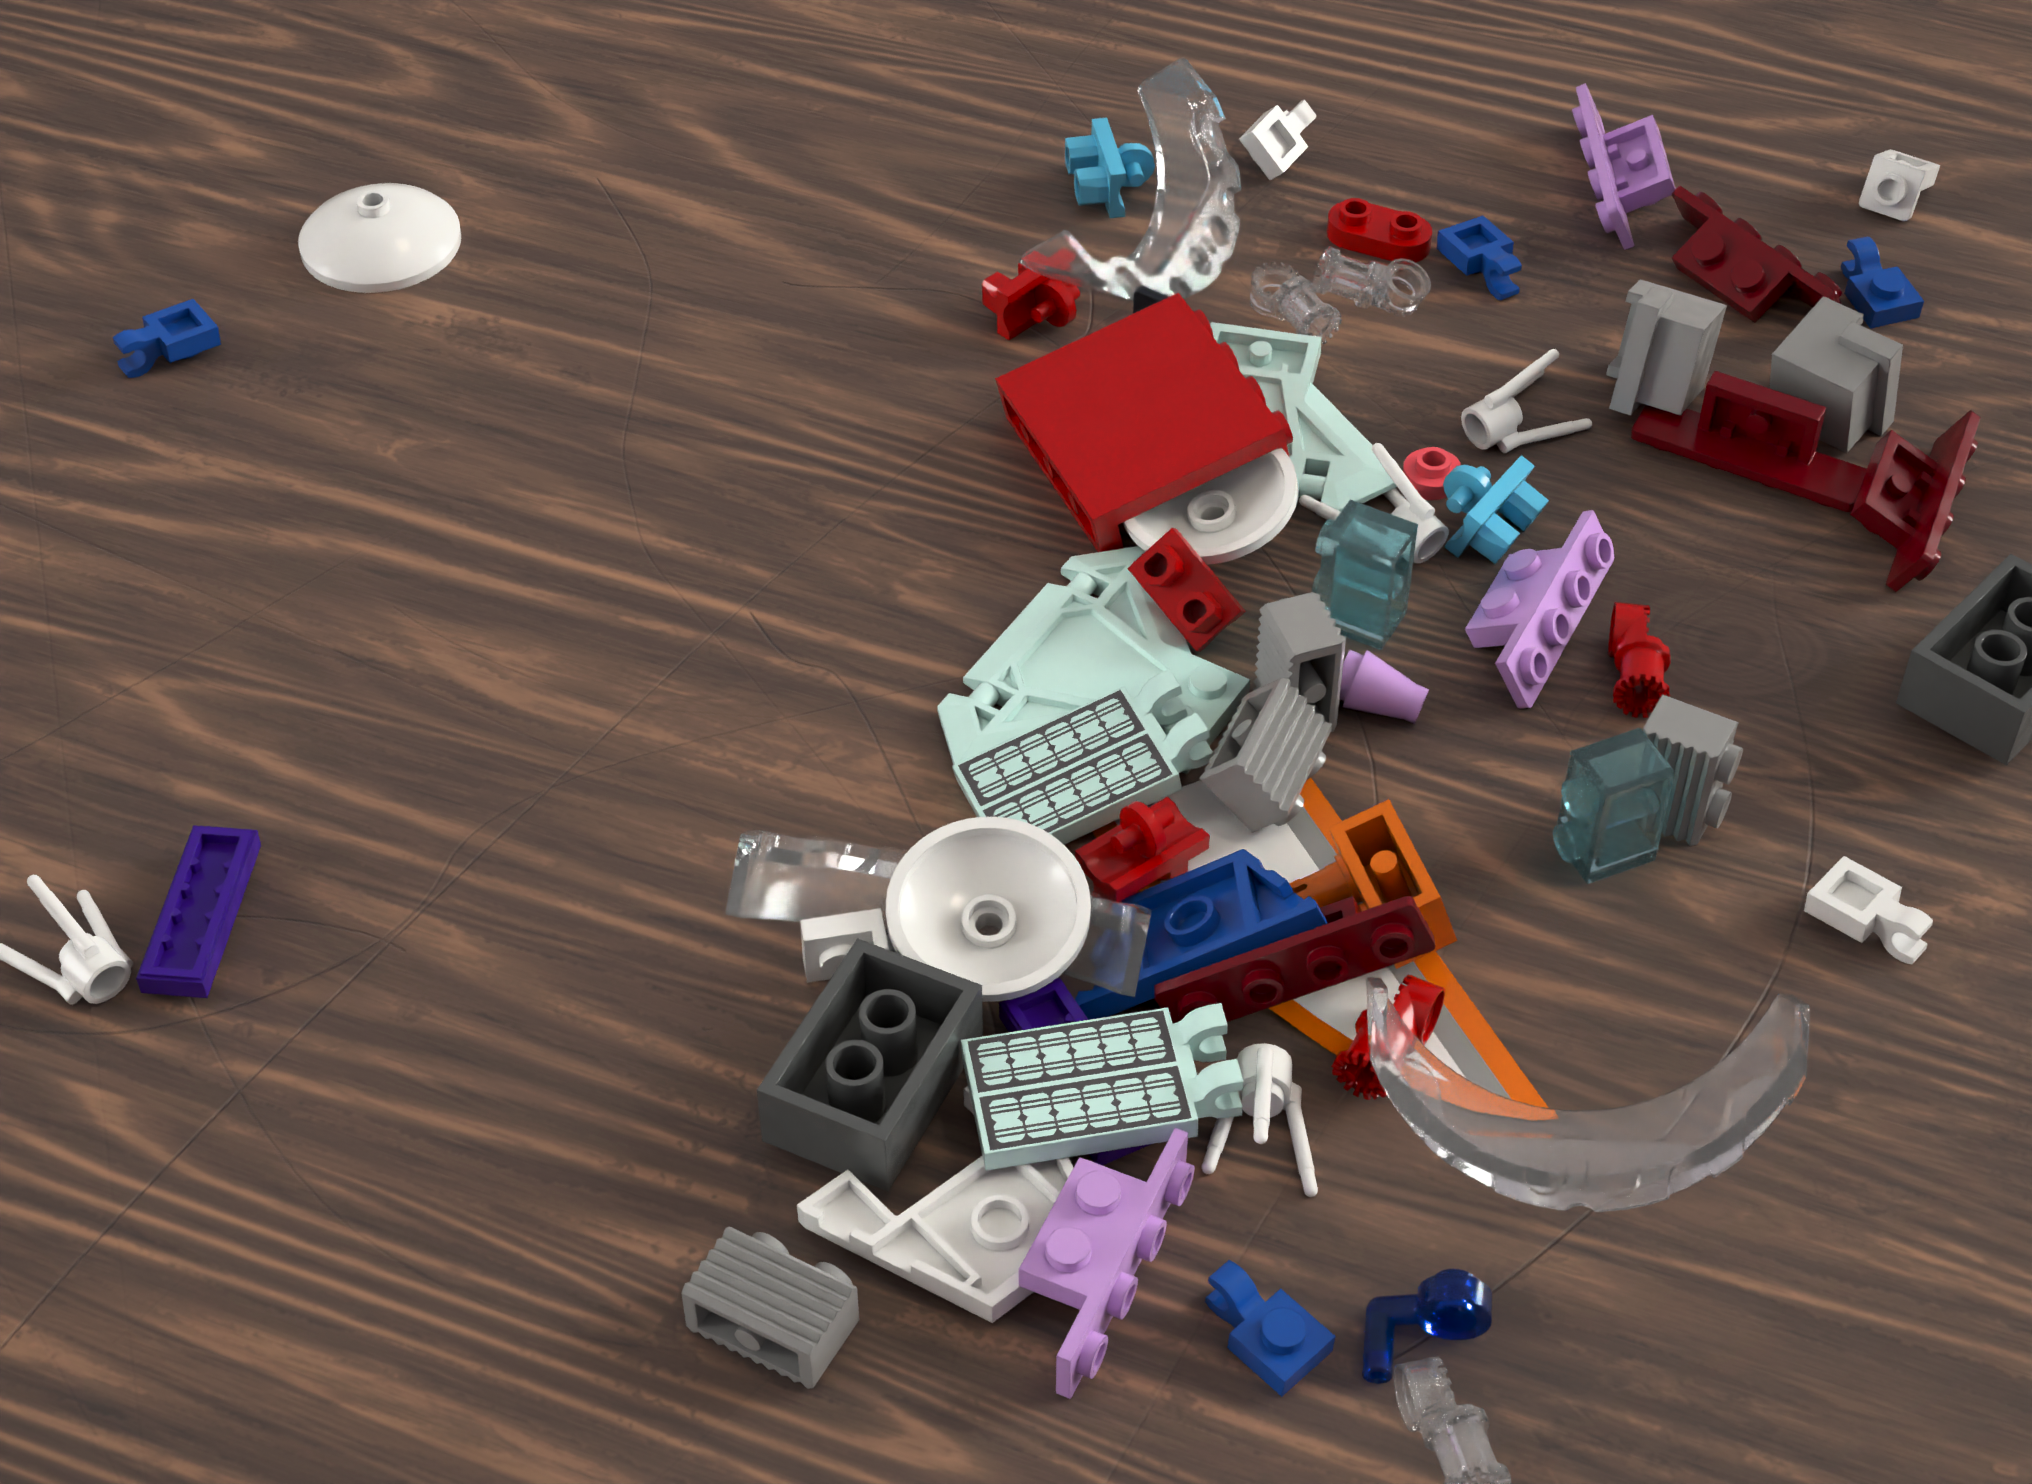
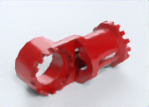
(1638, 659)
(1418, 1006)

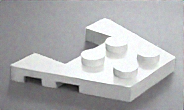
(955, 1240)

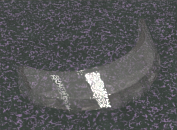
(1193, 206)
(828, 876)
(1593, 1156)

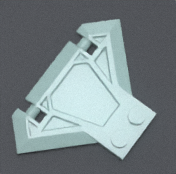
(1327, 450)
(1077, 649)

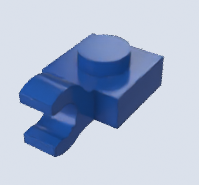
(1482, 248)
(1878, 293)
(171, 332)
(1271, 1336)

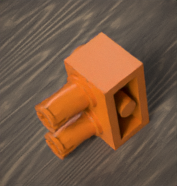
(1377, 867)

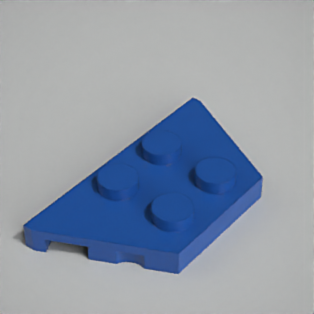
(1205, 920)

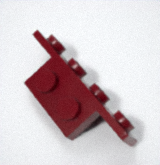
(1738, 265)
(1756, 437)
(1911, 496)
(1330, 954)

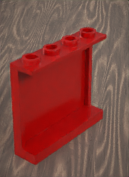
(1138, 415)

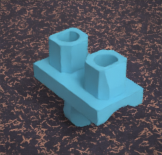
(1103, 168)
(1472, 493)

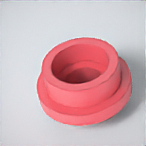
(1428, 469)

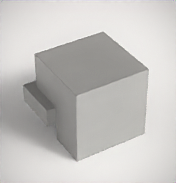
(1664, 349)
(1842, 368)

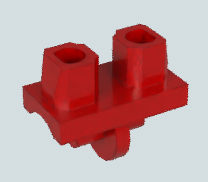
(1028, 301)
(1186, 589)
(1144, 848)

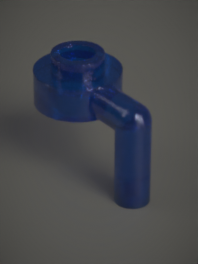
(1446, 1306)

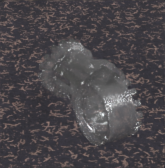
(1372, 282)
(1293, 301)
(1449, 1429)

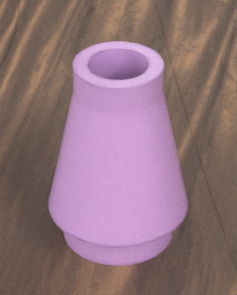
(1379, 689)

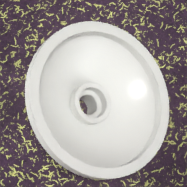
(379, 238)
(1227, 513)
(990, 876)

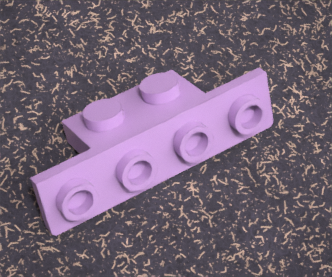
(1628, 164)
(1539, 604)
(1094, 1246)

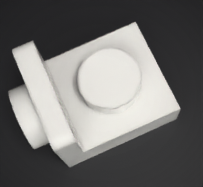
(1896, 184)
(830, 938)

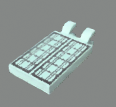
(1089, 761)
(1098, 1084)

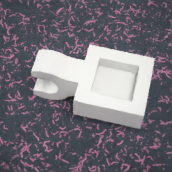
(1276, 139)
(1865, 903)

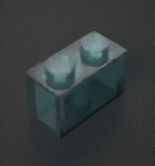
(1366, 571)
(1613, 805)

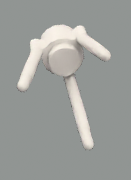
(1498, 414)
(1430, 530)
(89, 964)
(1265, 1093)

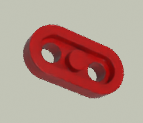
(1379, 231)

